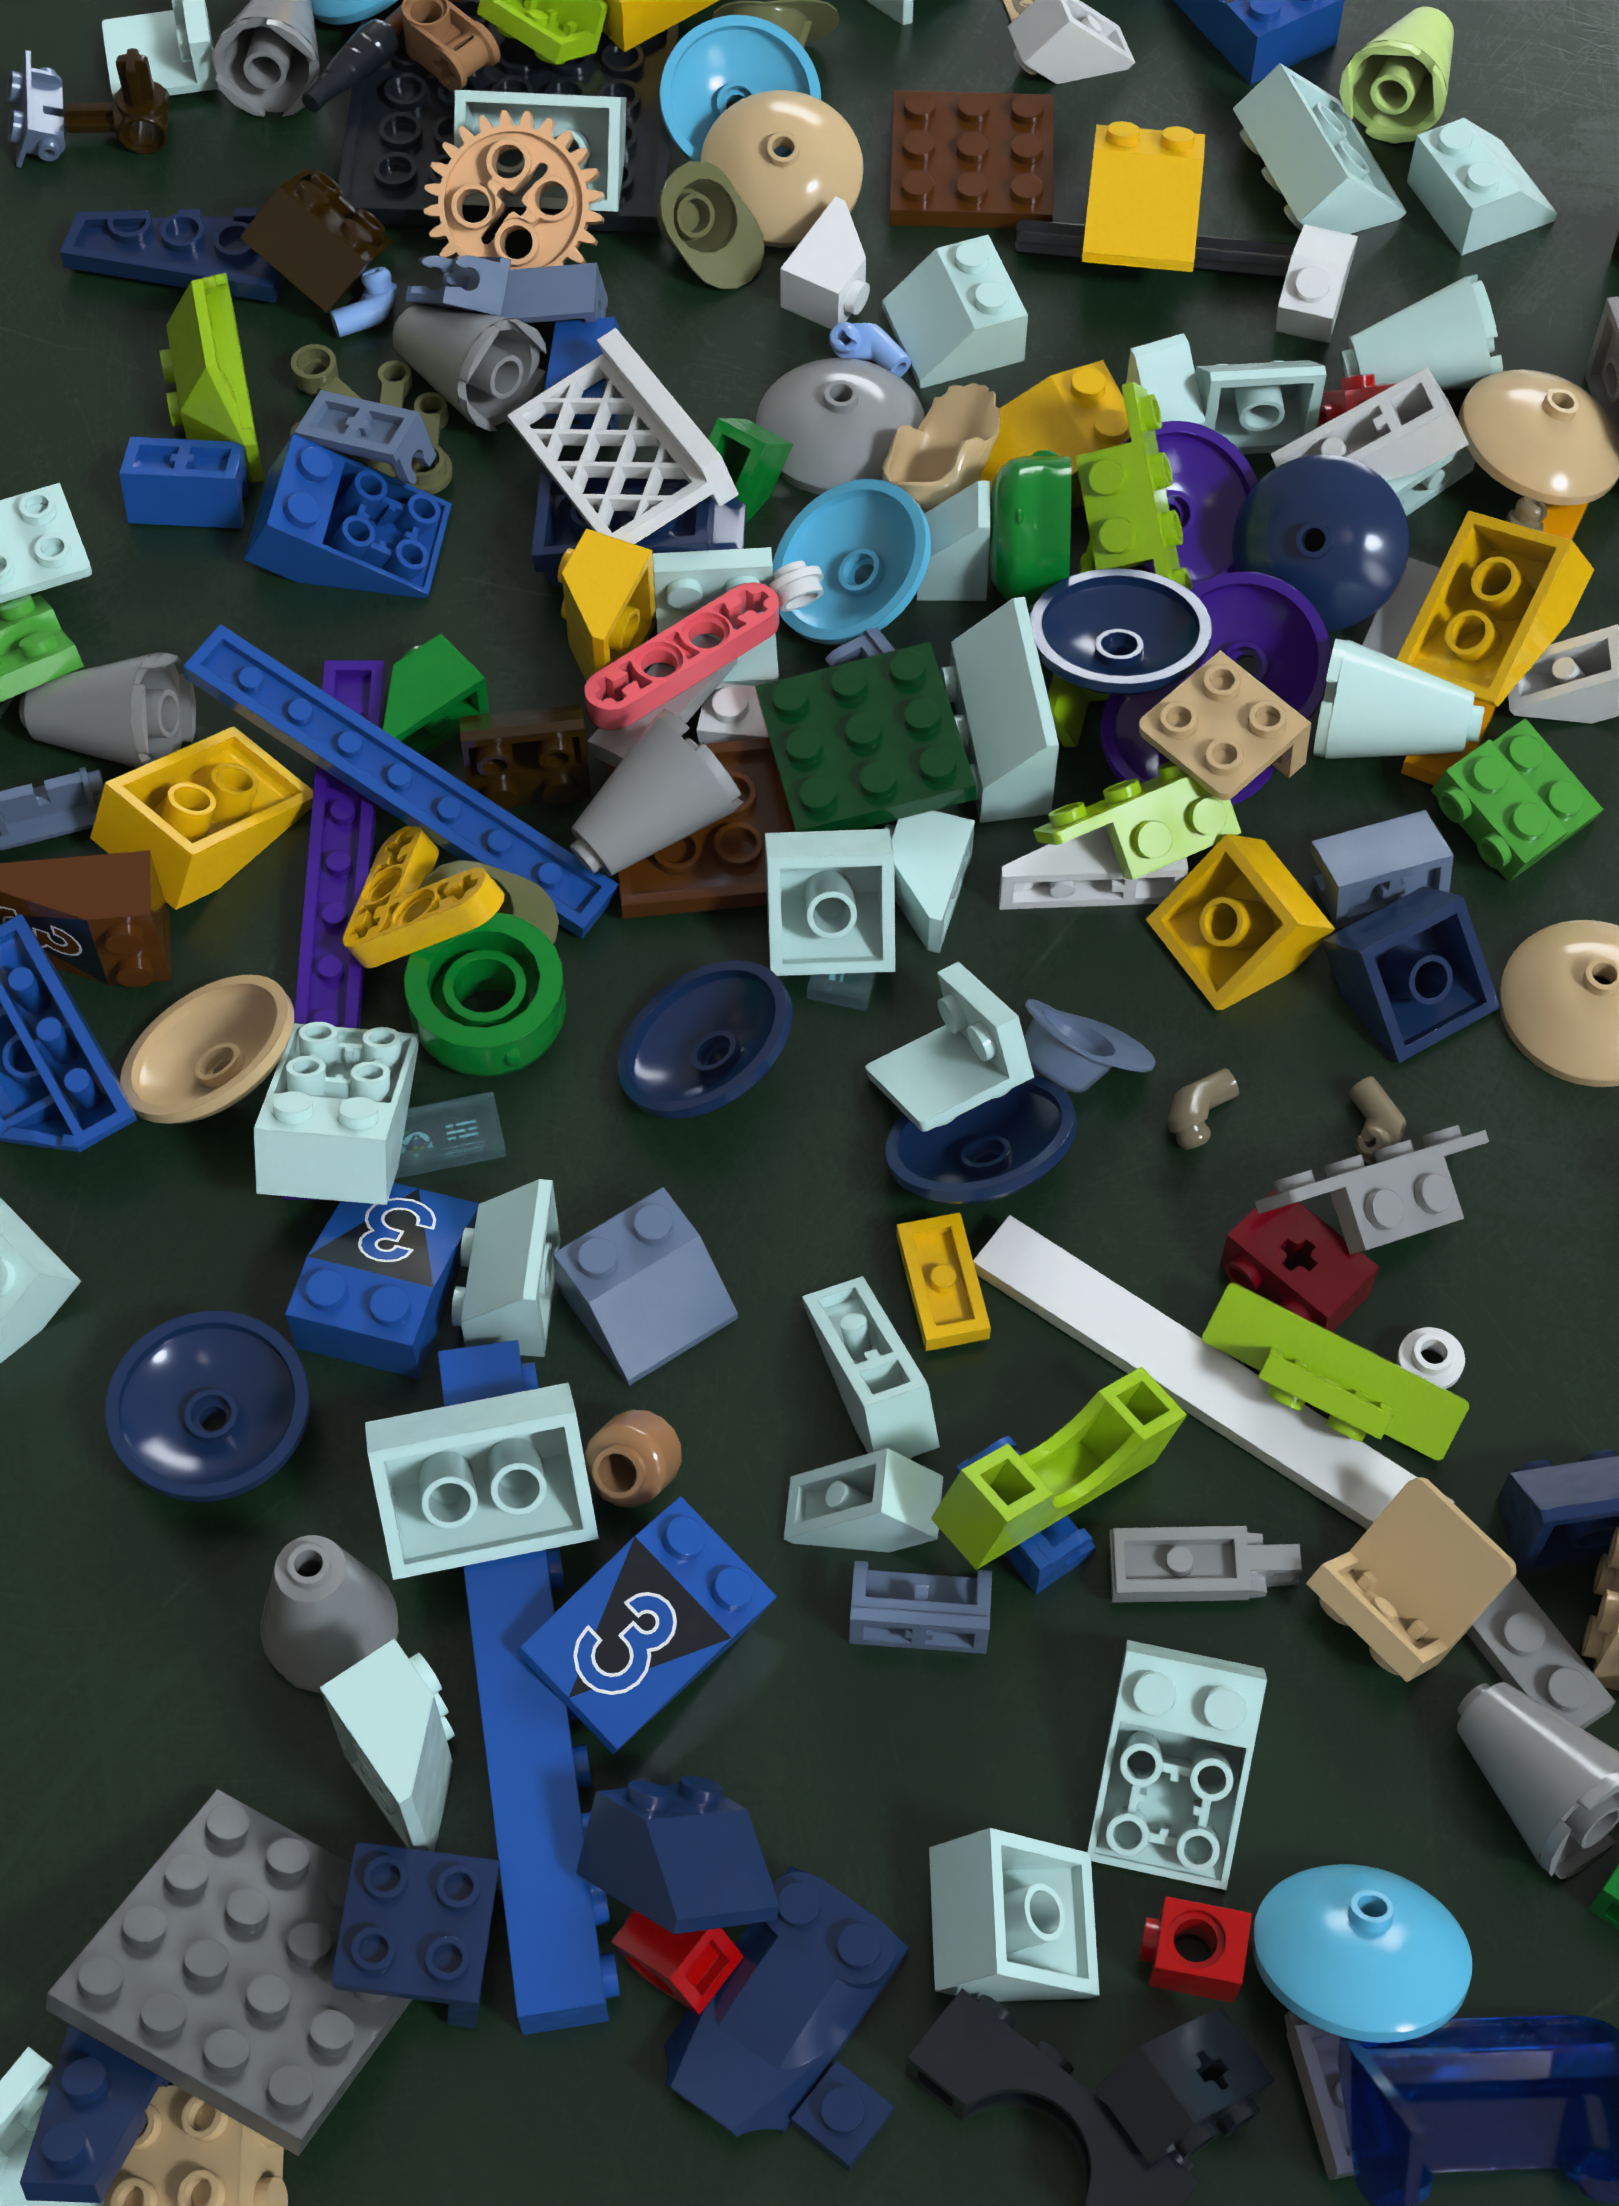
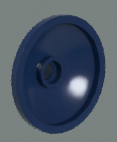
(1362, 530)
(1121, 631)
(705, 1039)
(986, 1149)
(200, 1371)

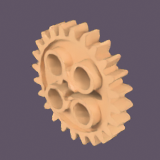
(475, 171)

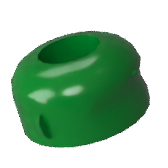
(1030, 525)
(496, 956)

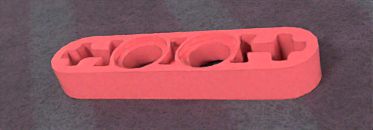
(675, 648)

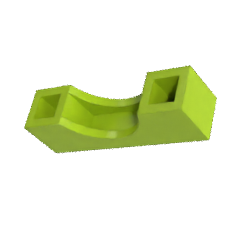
(1016, 1496)

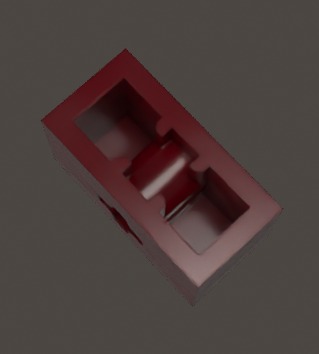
(1298, 1264)

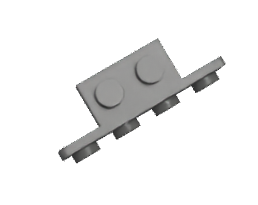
(1388, 1199)

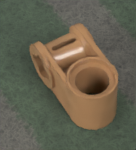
(447, 41)

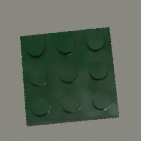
(866, 741)

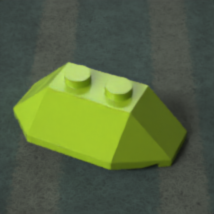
(209, 370)

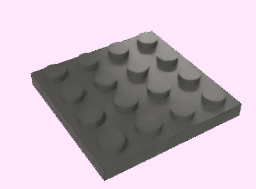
(227, 1975)

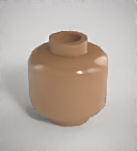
(632, 1458)

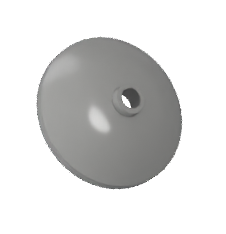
(837, 419)

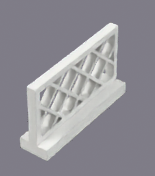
(665, 427)

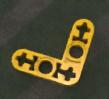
(398, 918)

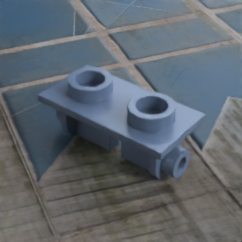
(38, 105)
(49, 810)

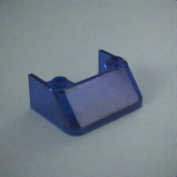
(1484, 2100)

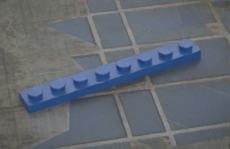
(394, 775)

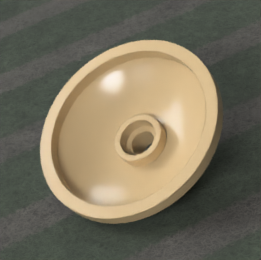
(790, 190)
(1541, 436)
(1558, 1008)
(208, 1050)

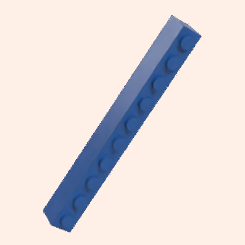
(532, 1758)

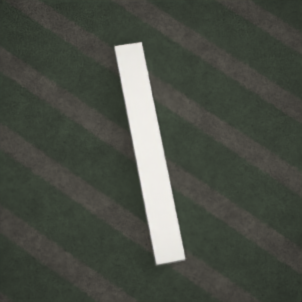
(1190, 1371)

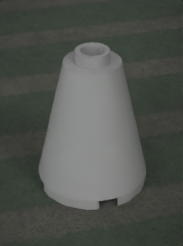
(268, 56)
(473, 359)
(115, 710)
(653, 799)
(323, 1612)
(1546, 1774)

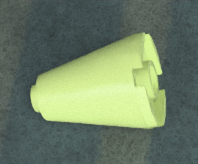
(1401, 77)

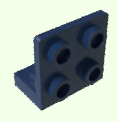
(417, 1927)

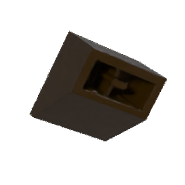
(316, 237)
(527, 756)

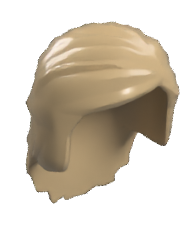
(946, 448)

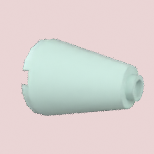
(1443, 332)
(1390, 708)

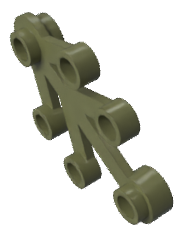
(316, 370)

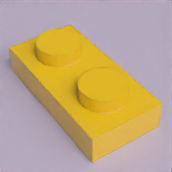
(943, 1281)

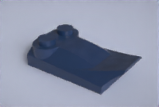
(697, 529)
(783, 2007)

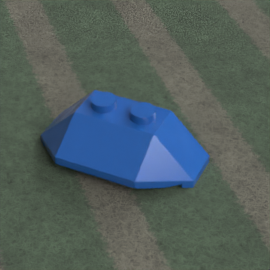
(52, 1069)

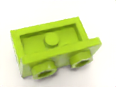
(550, 27)

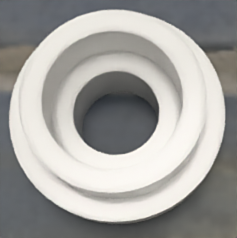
(797, 585)
(1436, 1340)

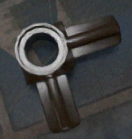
(137, 111)

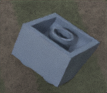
(644, 1286)

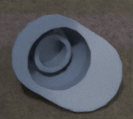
(1079, 1049)

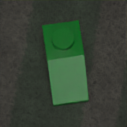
(752, 459)
(430, 694)

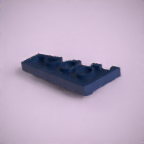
(171, 249)
(87, 2121)

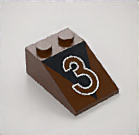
(94, 914)

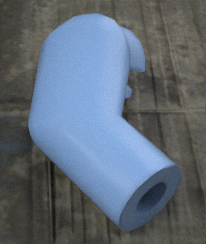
(372, 306)
(870, 344)

